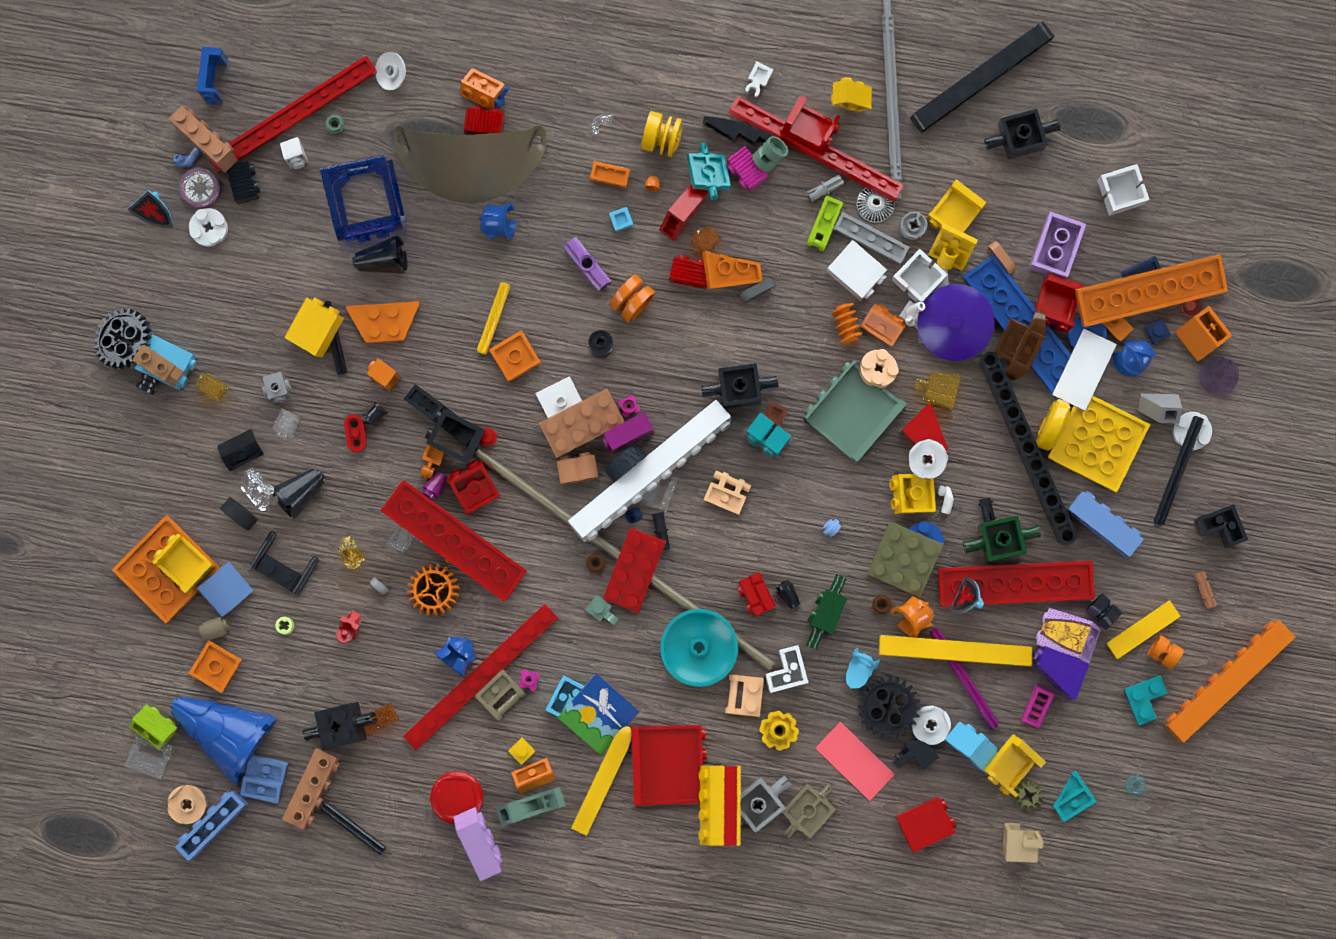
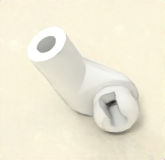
(912, 313)
(948, 499)

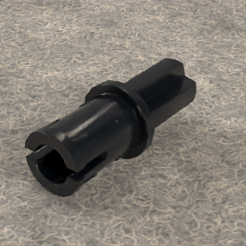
(660, 528)

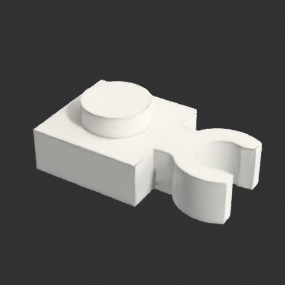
(759, 77)

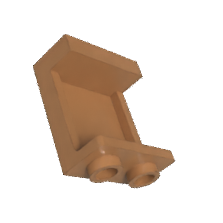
(158, 366)

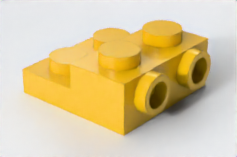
(912, 494)

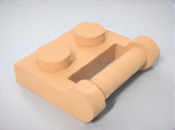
(750, 698)

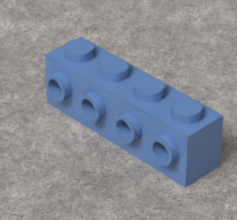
(1105, 524)
(212, 825)

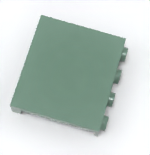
(853, 413)

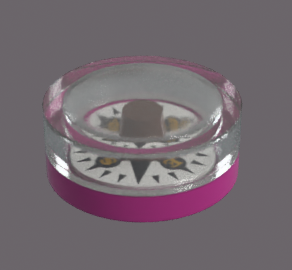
(199, 187)

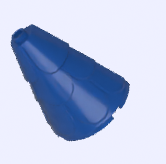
(223, 732)

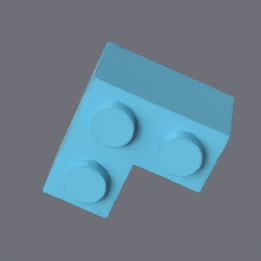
(563, 695)
(971, 745)

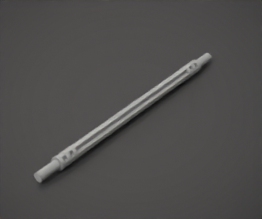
(891, 93)

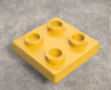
(952, 248)

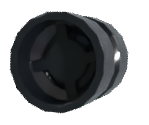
(600, 344)
(1106, 614)

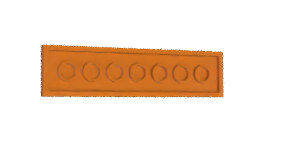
(1151, 290)

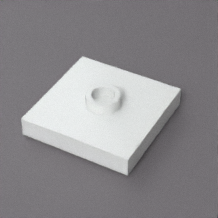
(558, 397)

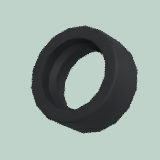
(238, 514)

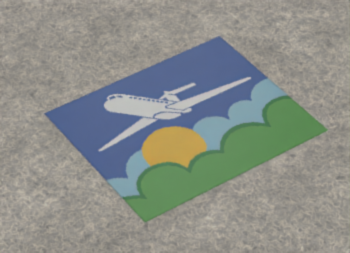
(598, 714)

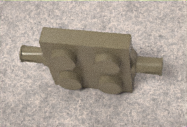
(808, 810)

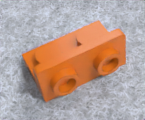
(481, 88)
(883, 324)

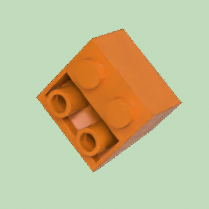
(1203, 333)

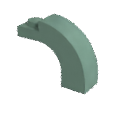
(530, 806)

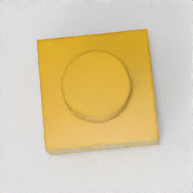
(521, 751)

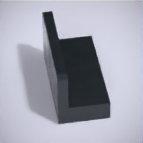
(240, 450)

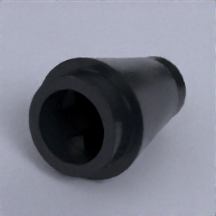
(788, 594)

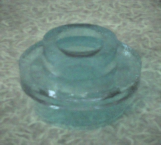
(1129, 784)

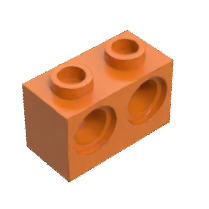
(383, 374)

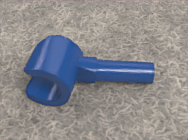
(500, 99)

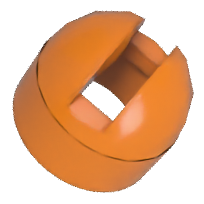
(652, 184)

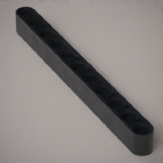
(1027, 458)

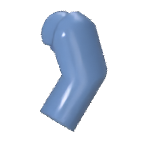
(187, 161)

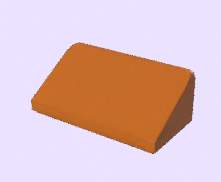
(533, 776)

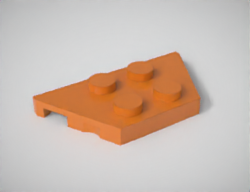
(384, 321)

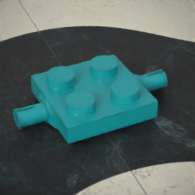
(708, 171)

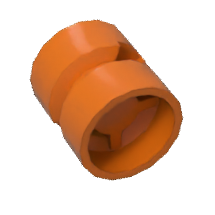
(1165, 652)

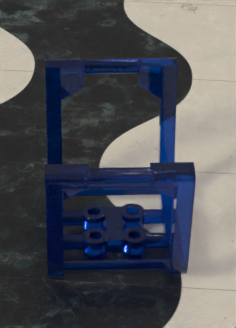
(334, 179)

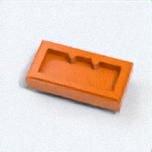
(610, 174)
(1118, 328)

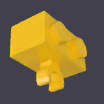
(852, 95)

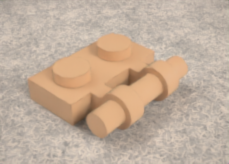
(724, 497)

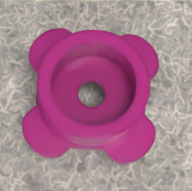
(627, 411)
(532, 684)

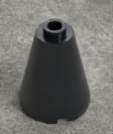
(382, 257)
(298, 491)

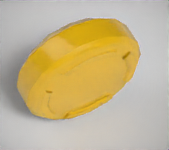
(1053, 425)

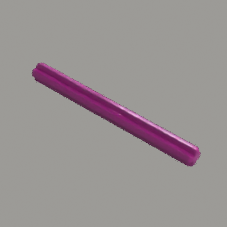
(969, 686)

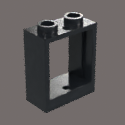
(472, 445)

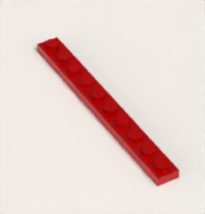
(301, 108)
(829, 157)
(480, 677)

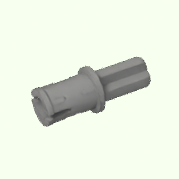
(825, 187)

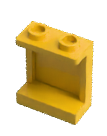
(956, 208)
(183, 563)
(1012, 764)

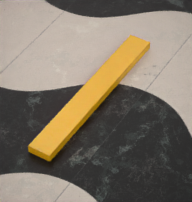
(955, 650)

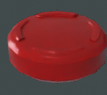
(455, 794)

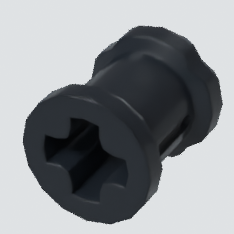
(374, 414)

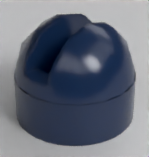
(629, 515)

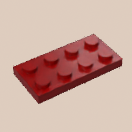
(634, 570)

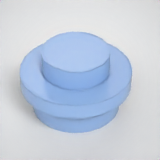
(831, 527)

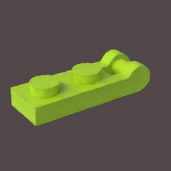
(825, 222)

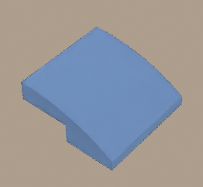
(224, 589)
(264, 779)

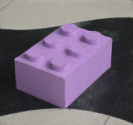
(1057, 245)
(478, 843)

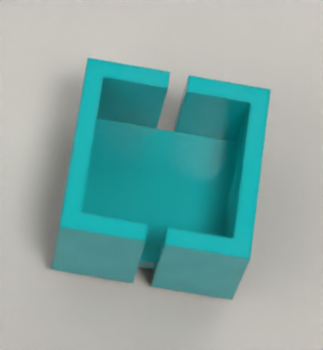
(759, 430)

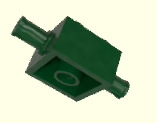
(1007, 528)
(828, 611)

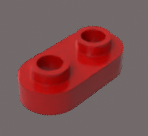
(354, 434)

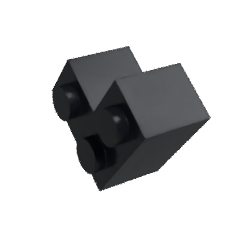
(1224, 521)

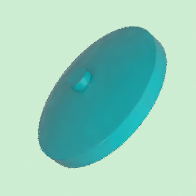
(699, 647)

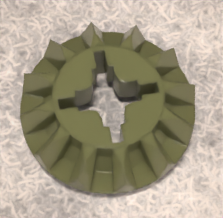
(1037, 798)

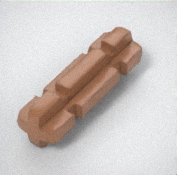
(1205, 590)

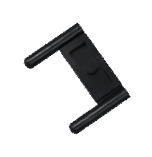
(278, 571)

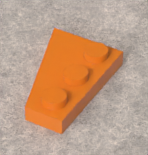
(728, 271)

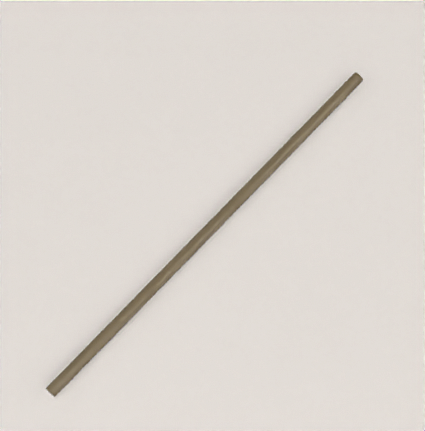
(607, 547)

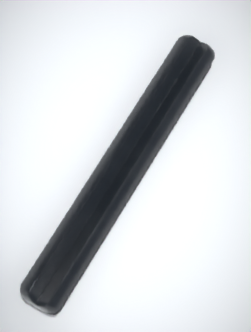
(337, 351)
(353, 828)

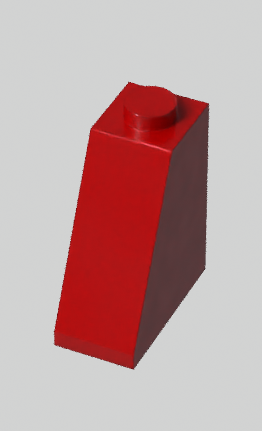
(682, 212)
(924, 427)

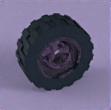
(625, 462)

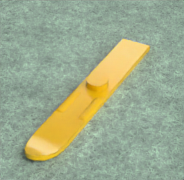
(602, 781)

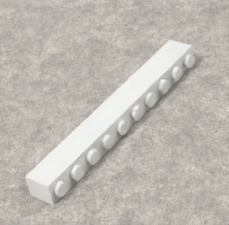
(650, 471)

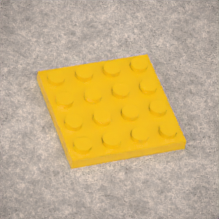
(1099, 443)

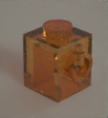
(705, 240)

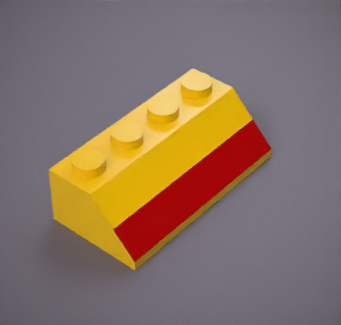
(720, 805)

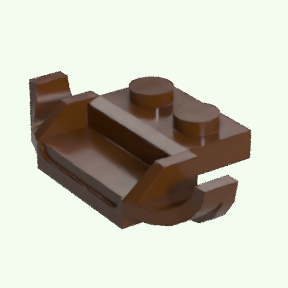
(1021, 344)

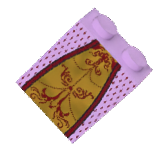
(1068, 634)

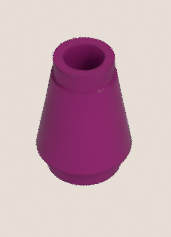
(434, 486)

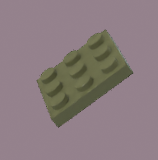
(905, 559)

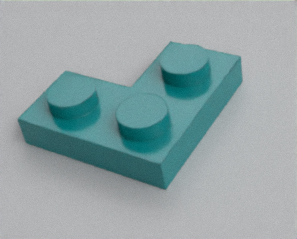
(1140, 696)

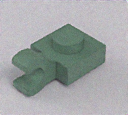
(600, 609)

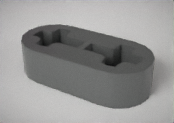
(757, 290)

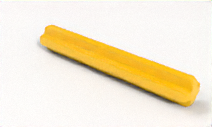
(493, 318)

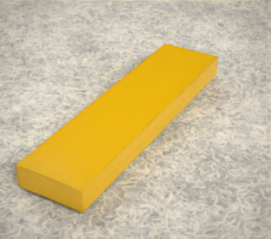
(1143, 629)

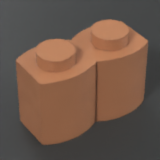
(577, 469)

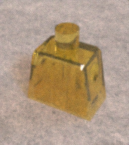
(939, 389)

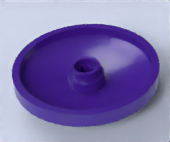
(956, 322)

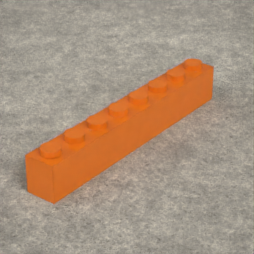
(1229, 680)

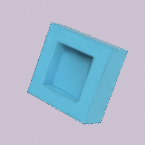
(621, 219)

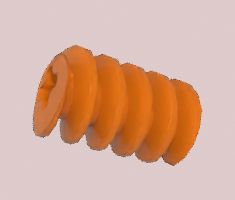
(846, 324)

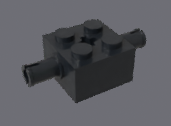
(1027, 123)
(732, 396)
(340, 726)

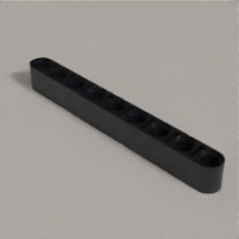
(982, 77)

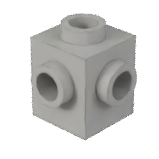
(271, 383)

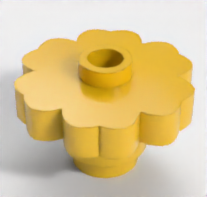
(788, 734)

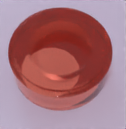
(1191, 308)

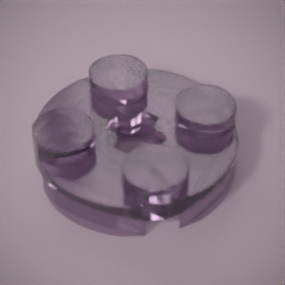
(1214, 385)

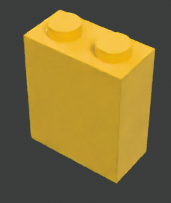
(314, 326)

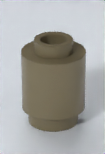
(214, 628)

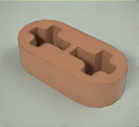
(996, 249)

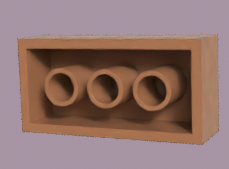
(581, 422)

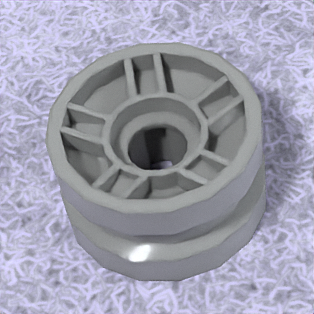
(905, 227)

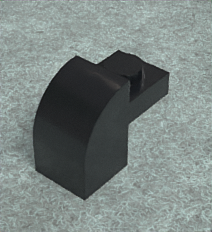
(916, 749)

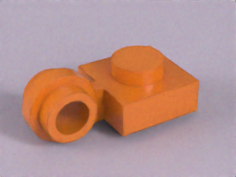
(432, 456)

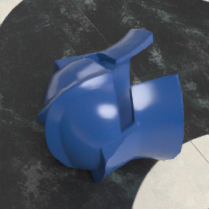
(494, 222)
(1133, 358)
(457, 654)

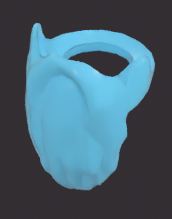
(860, 669)

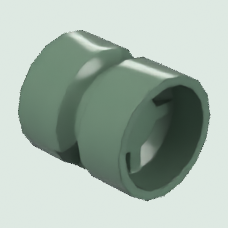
(770, 154)

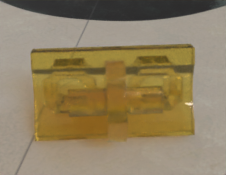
(350, 553)

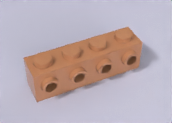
(203, 139)
(310, 789)

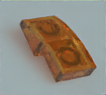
(385, 716)

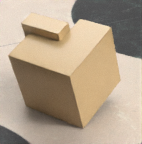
(1020, 844)

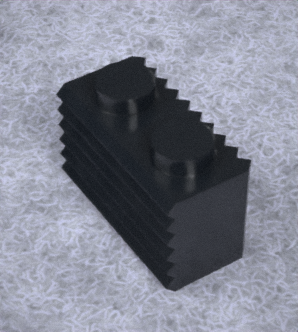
(243, 183)

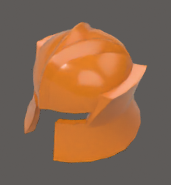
(917, 615)

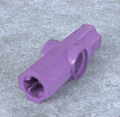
(594, 273)

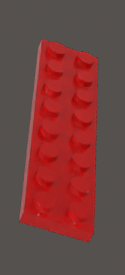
(453, 540)
(1021, 582)

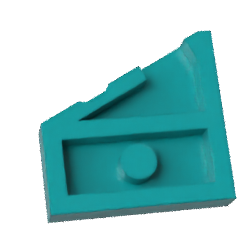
(1073, 798)

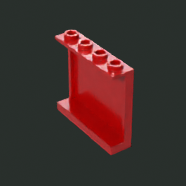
(667, 764)

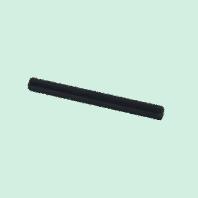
(1178, 470)

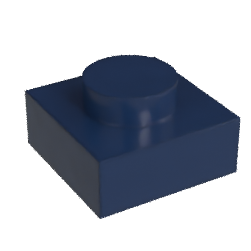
(1157, 331)

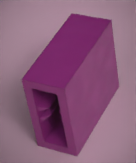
(627, 433)

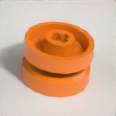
(631, 298)

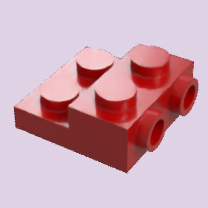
(473, 486)

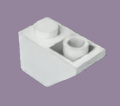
(294, 153)

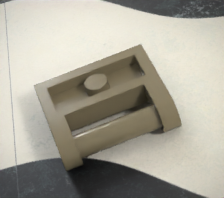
(496, 690)

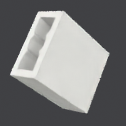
(857, 271)

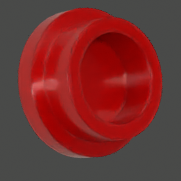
(489, 438)

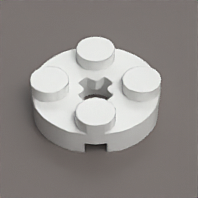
(202, 218)
(1180, 430)
(938, 455)
(941, 729)

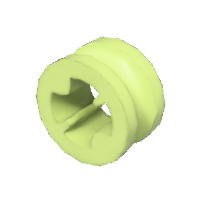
(284, 631)

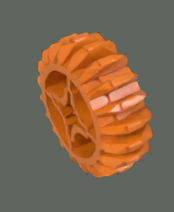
(418, 596)

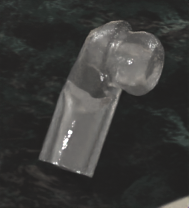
(597, 121)

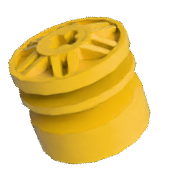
(661, 134)

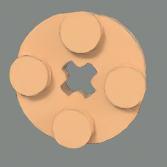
(880, 358)
(175, 804)

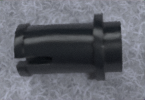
(987, 509)

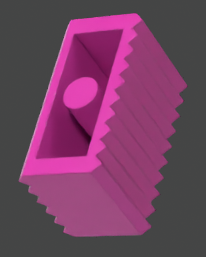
(744, 167)

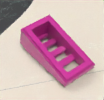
(1047, 701)

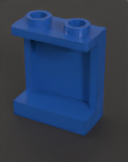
(209, 59)

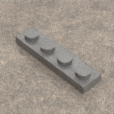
(871, 238)

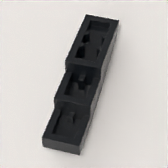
(733, 130)
(430, 406)

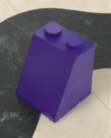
(1061, 671)

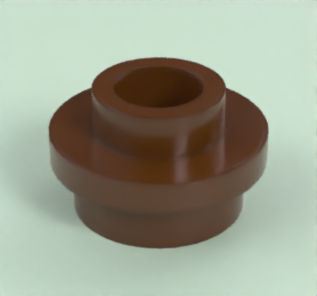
(591, 558)
(886, 600)

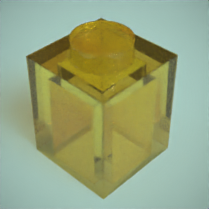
(211, 386)

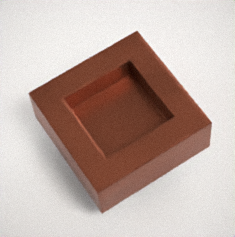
(776, 413)

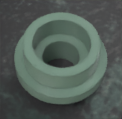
(330, 120)

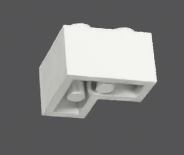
(793, 671)

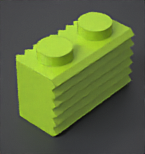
(153, 726)

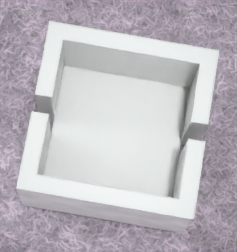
(1121, 189)
(918, 277)

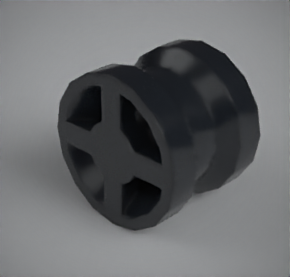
(147, 384)

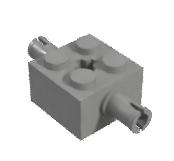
(771, 804)

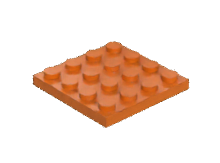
(148, 580)

